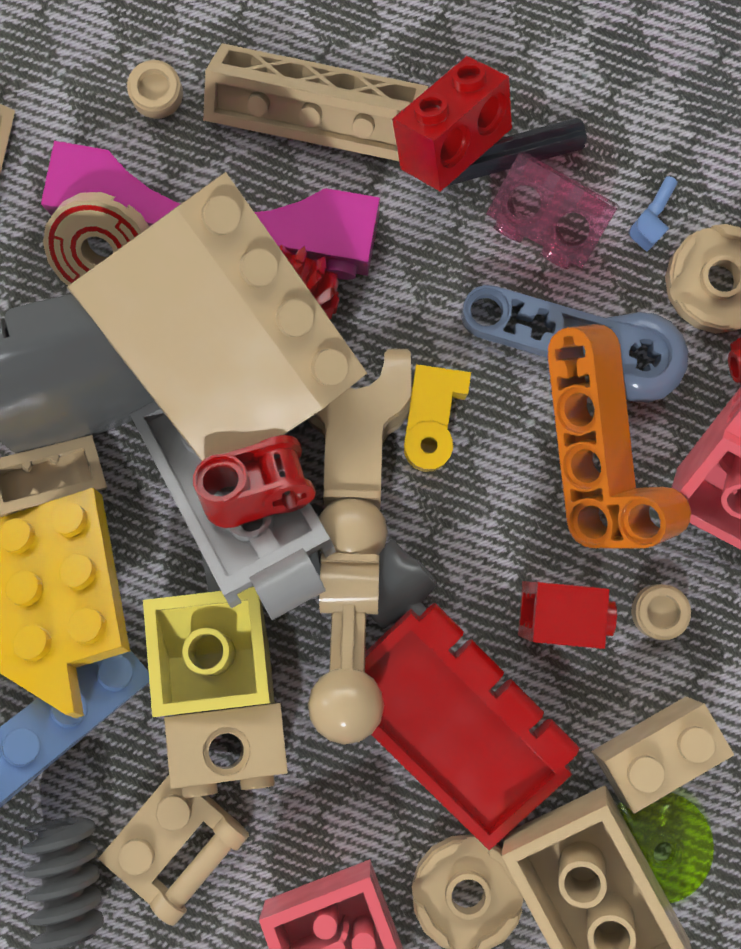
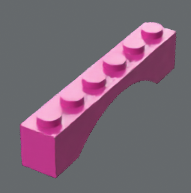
(327, 222)

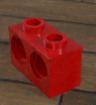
(453, 123)
(566, 614)

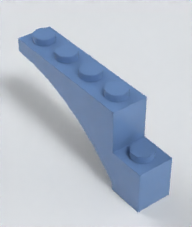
(43, 733)

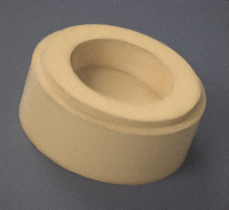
(155, 89)
(661, 612)

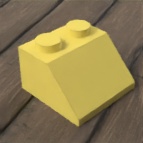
(207, 653)

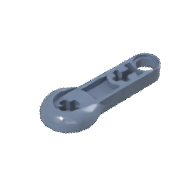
(657, 333)

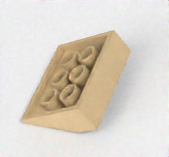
(218, 324)

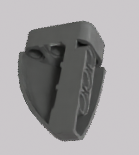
(60, 377)

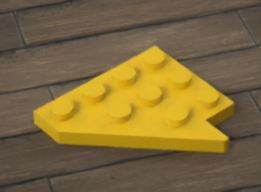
(58, 597)

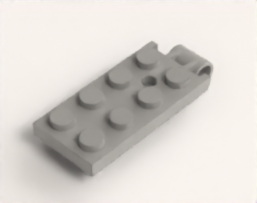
(269, 558)

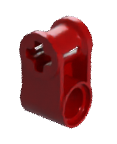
(256, 482)

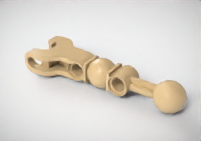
(346, 700)

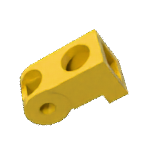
(426, 436)

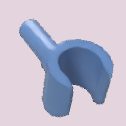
(649, 227)

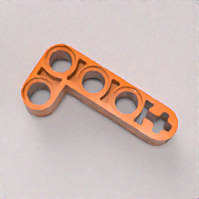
(609, 438)

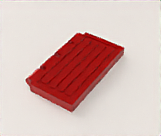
(458, 733)

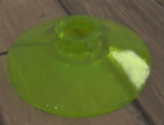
(691, 841)

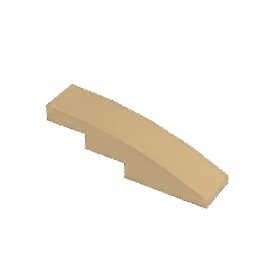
(49, 474)

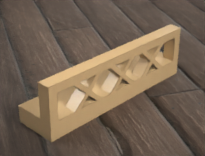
(305, 100)

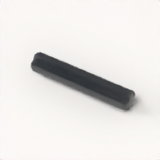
(539, 142)

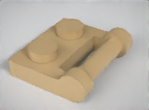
(156, 837)

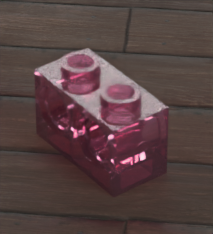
(558, 197)

